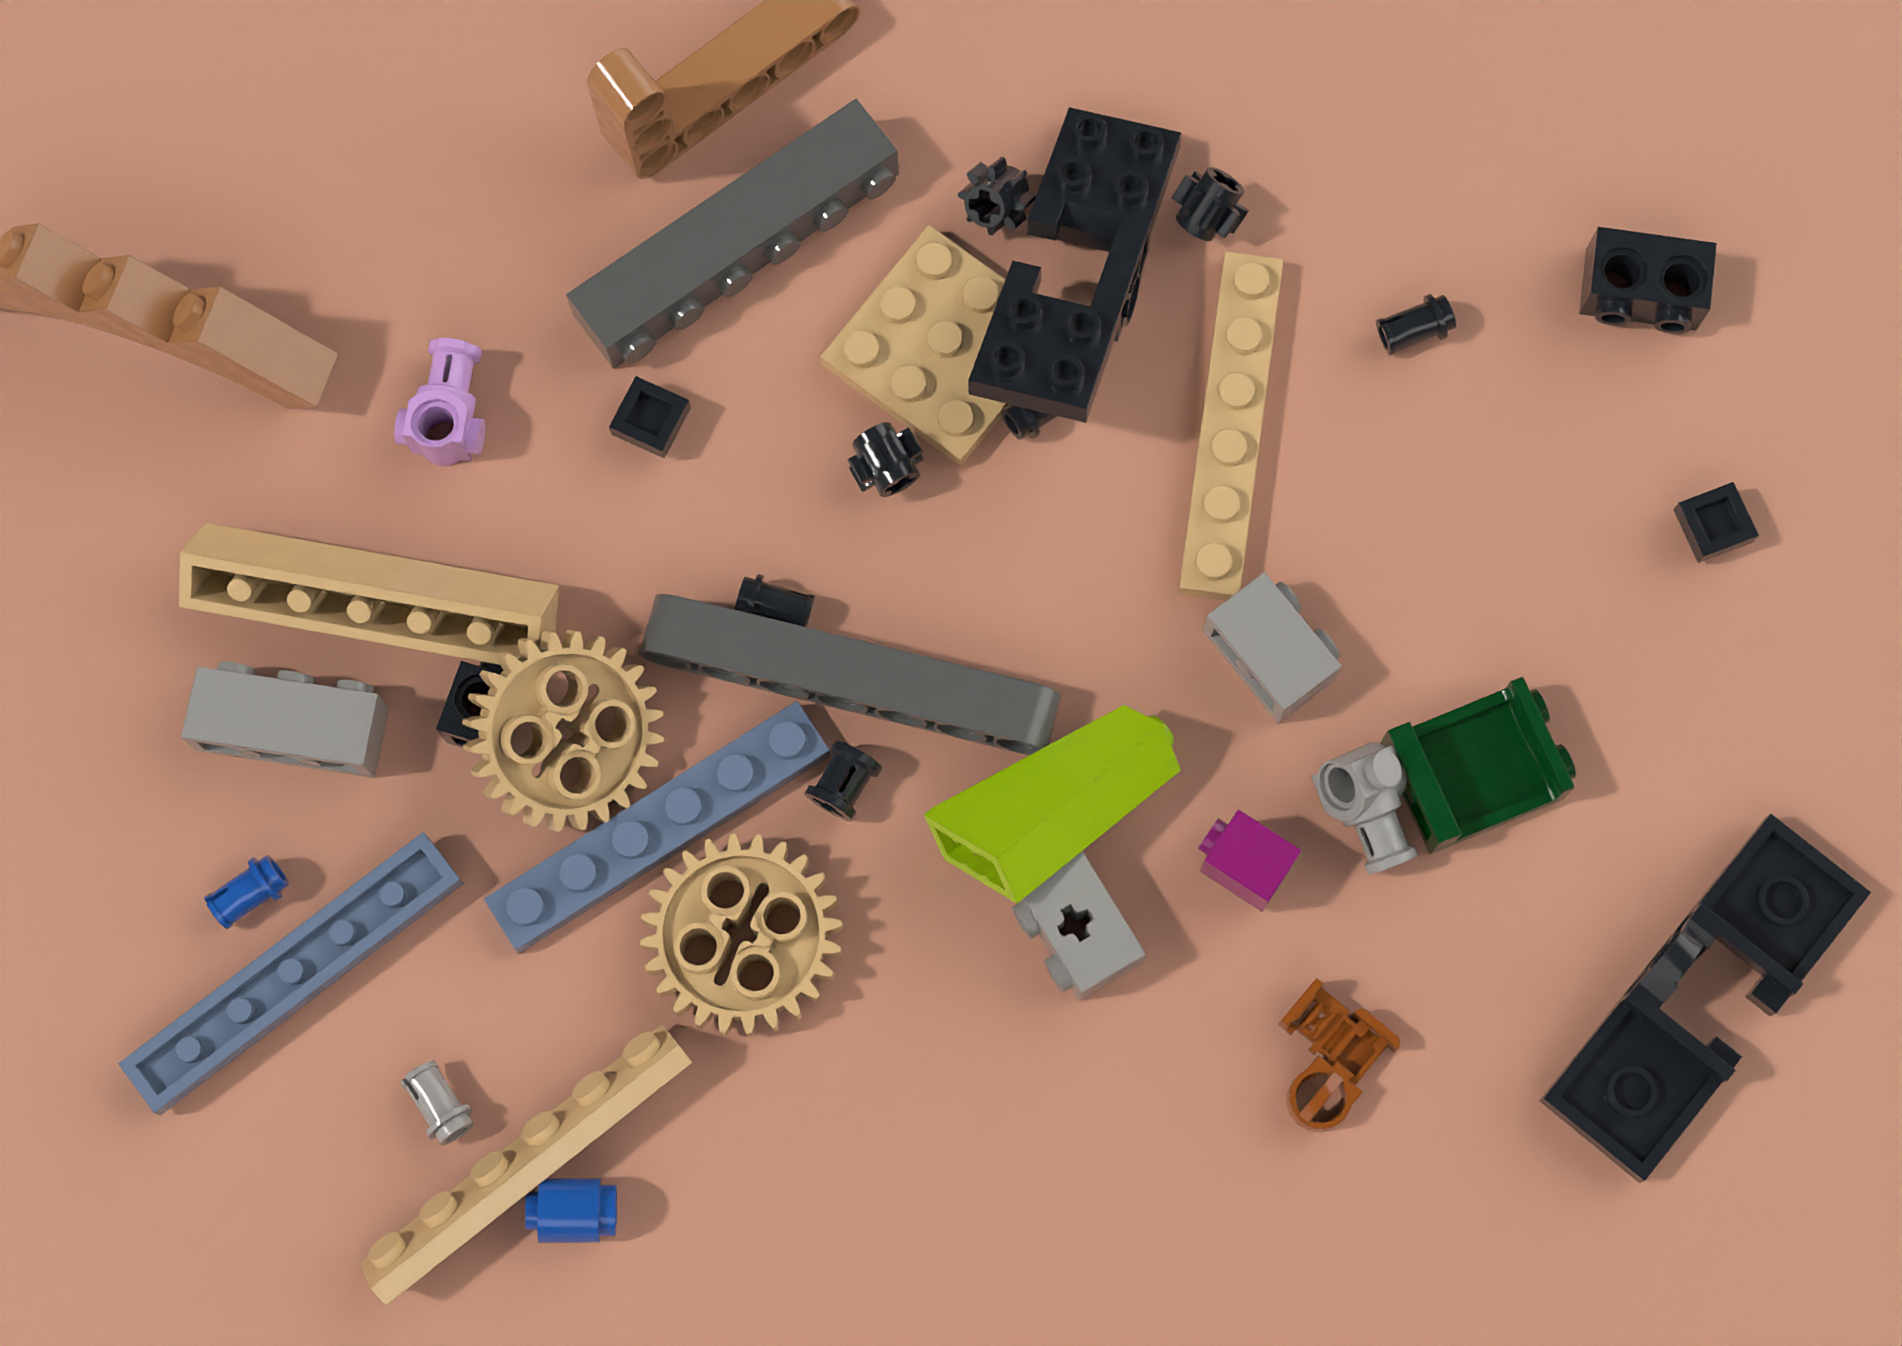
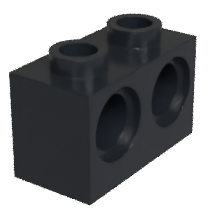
(1646, 263)

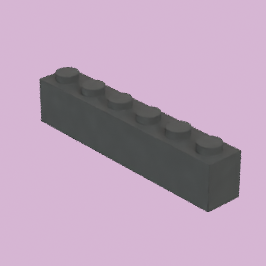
(735, 234)

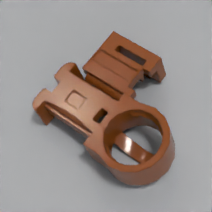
(1345, 1044)

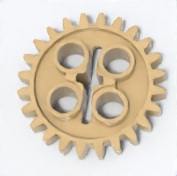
(521, 697)
(689, 913)

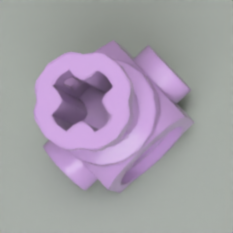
(444, 400)

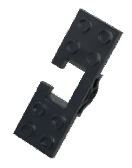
(1095, 194)
(1641, 1070)

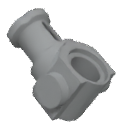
(1364, 793)

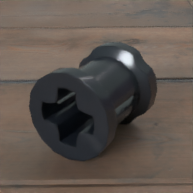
(860, 770)

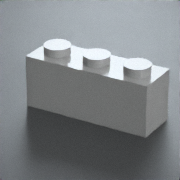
(286, 719)

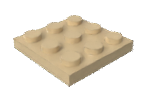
(919, 343)

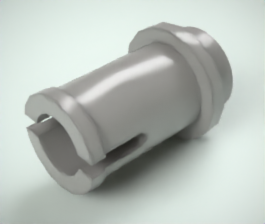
(437, 1103)

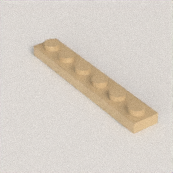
(1231, 426)
(509, 1174)

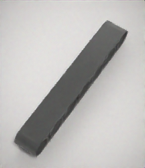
(850, 674)

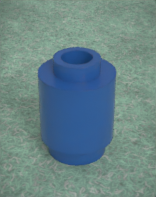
(572, 1210)

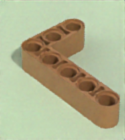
(664, 118)

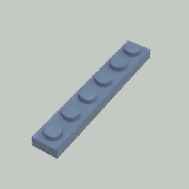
(657, 827)
(290, 974)

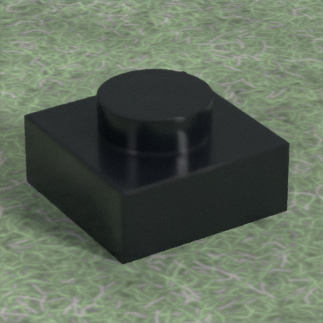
(650, 417)
(1715, 522)

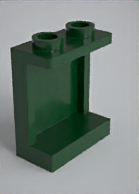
(1481, 765)

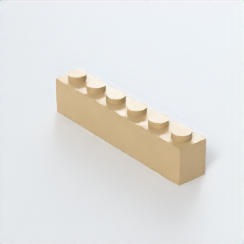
(362, 594)

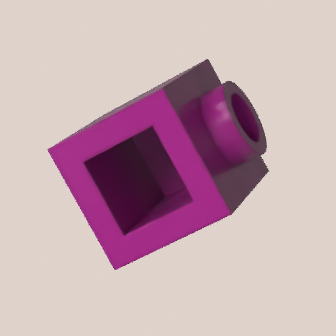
(1247, 858)

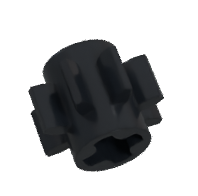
(996, 196)
(1209, 204)
(885, 459)

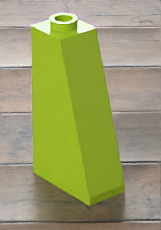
(1054, 802)

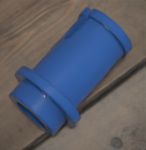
(247, 891)

